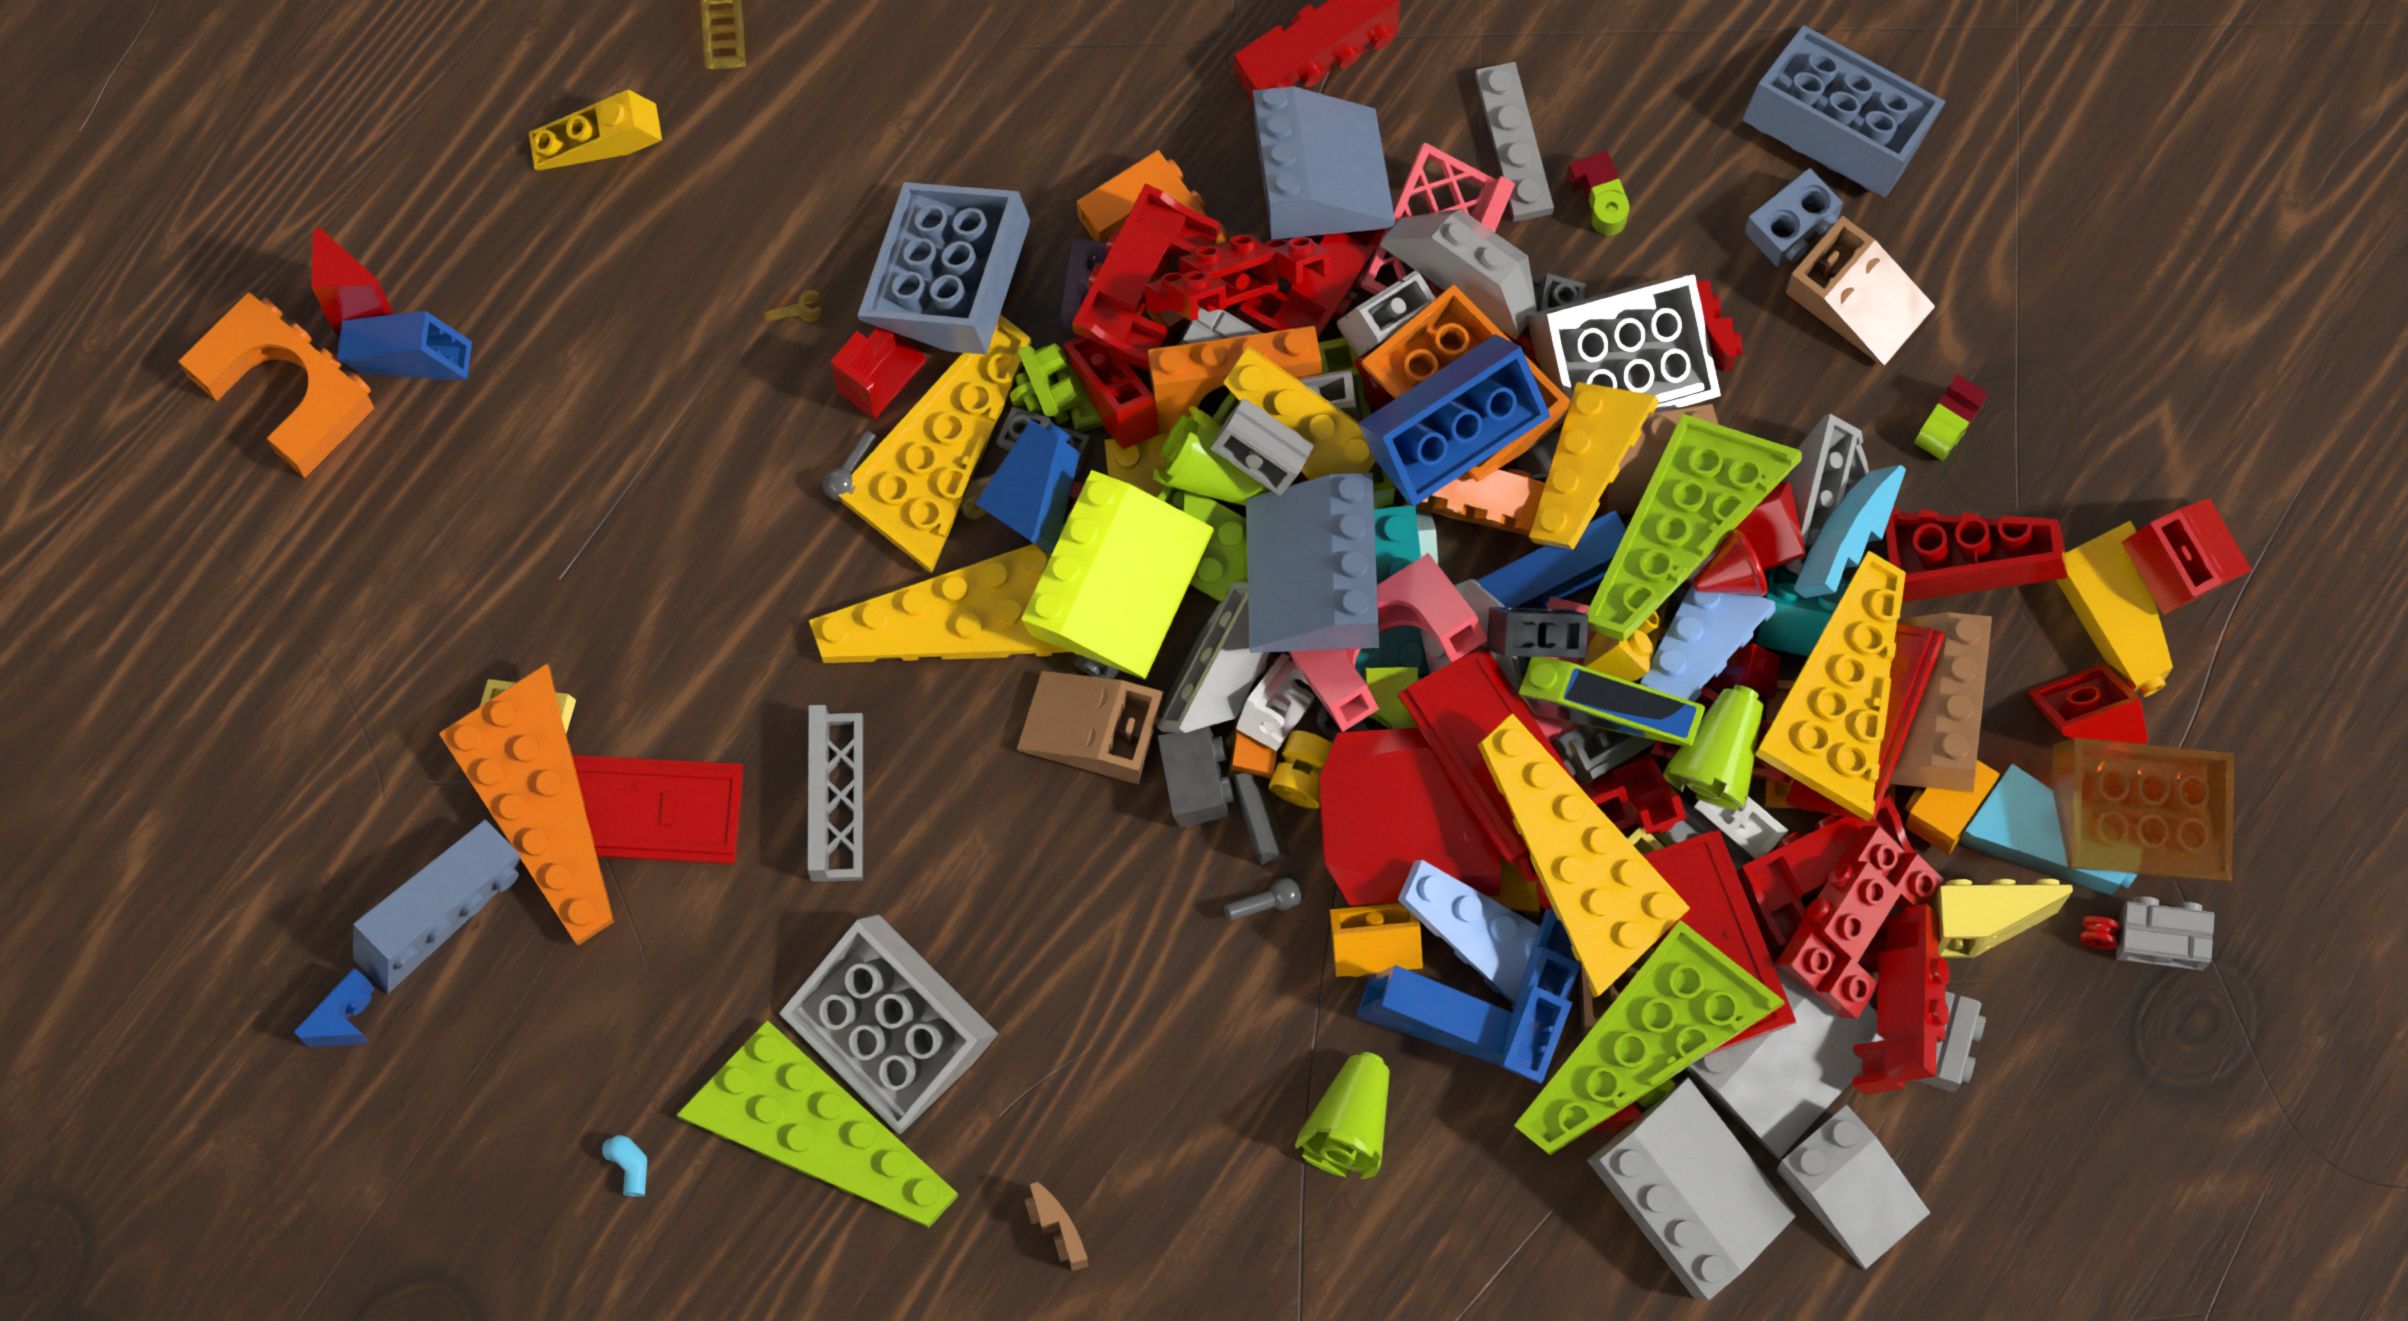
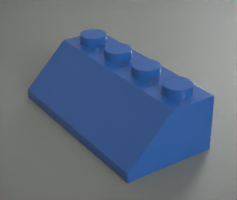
(1455, 418)

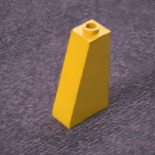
(2118, 610)

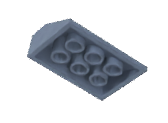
(1843, 111)
(1320, 164)
(946, 265)
(1313, 566)

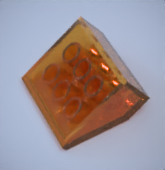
(2145, 808)

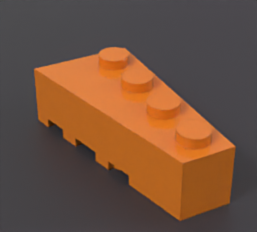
(1498, 501)

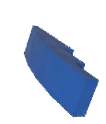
(1541, 1002)

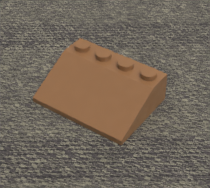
(1947, 723)

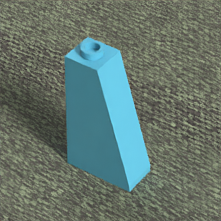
(2024, 828)

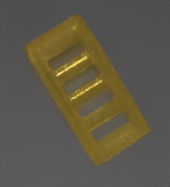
(738, 28)

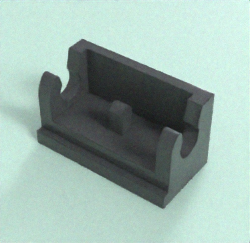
(1597, 749)

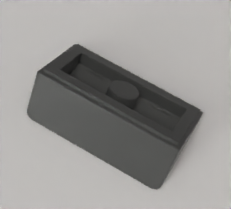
(1260, 818)

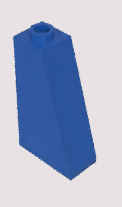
(1558, 570)
(1435, 1013)

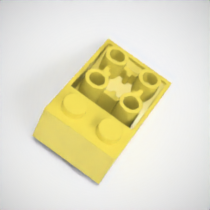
(1986, 915)

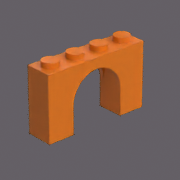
(1111, 203)
(256, 335)
(1190, 371)

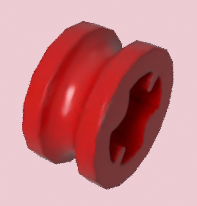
(2100, 932)

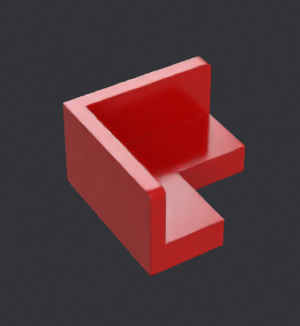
(875, 369)

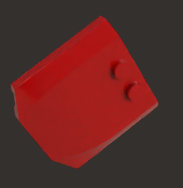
(1392, 805)

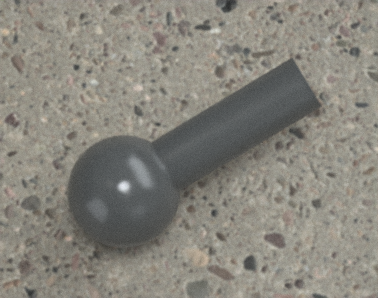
(839, 479)
(1283, 895)

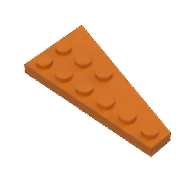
(529, 782)

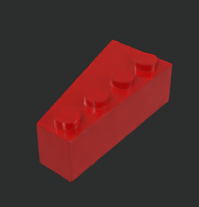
(1316, 43)
(1972, 552)

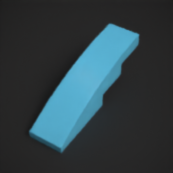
(1855, 521)

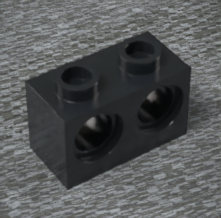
(1537, 632)

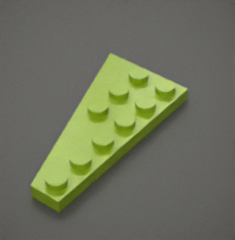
(1692, 503)
(1662, 1022)
(801, 1118)

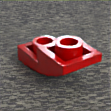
(1723, 341)

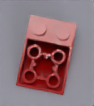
(2185, 555)

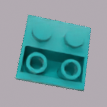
(1797, 619)

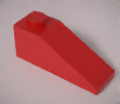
(1115, 392)

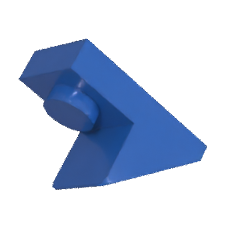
(328, 1021)

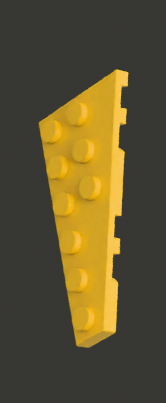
(925, 464)
(949, 616)
(1839, 702)
(1590, 871)

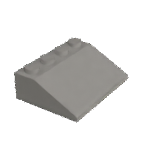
(1630, 340)
(887, 1022)
(1790, 1075)
(1692, 1190)

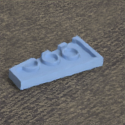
(1703, 639)
(1475, 926)

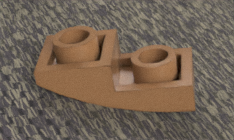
(1052, 1217)

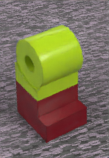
(1603, 191)
(1951, 417)

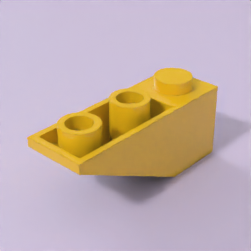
(597, 132)
(1629, 658)

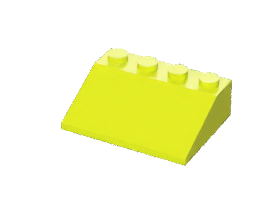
(1116, 575)

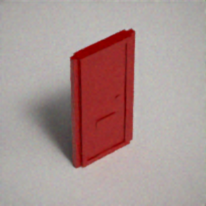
(1909, 674)
(1454, 714)
(662, 808)
(1721, 914)

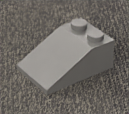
(1853, 1187)

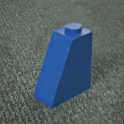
(404, 347)
(1034, 485)

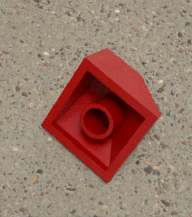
(2092, 706)

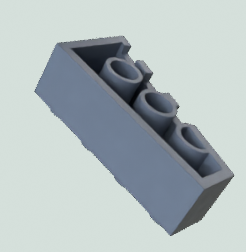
(433, 905)

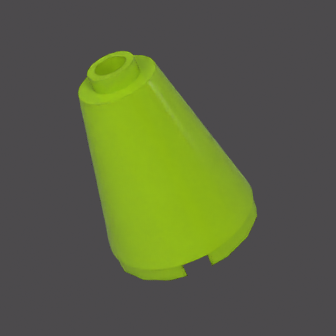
(1198, 469)
(1722, 751)
(1349, 1120)

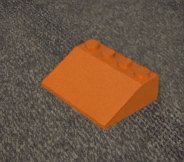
(1436, 339)

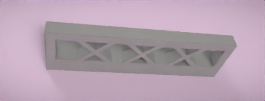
(818, 795)

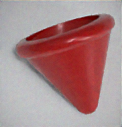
(1733, 569)

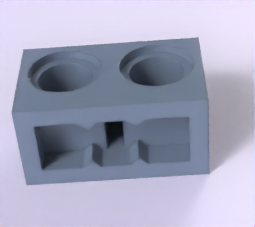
(1787, 213)

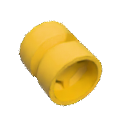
(1298, 776)

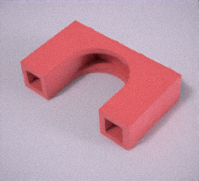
(1412, 597)

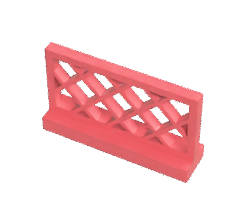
(1486, 208)

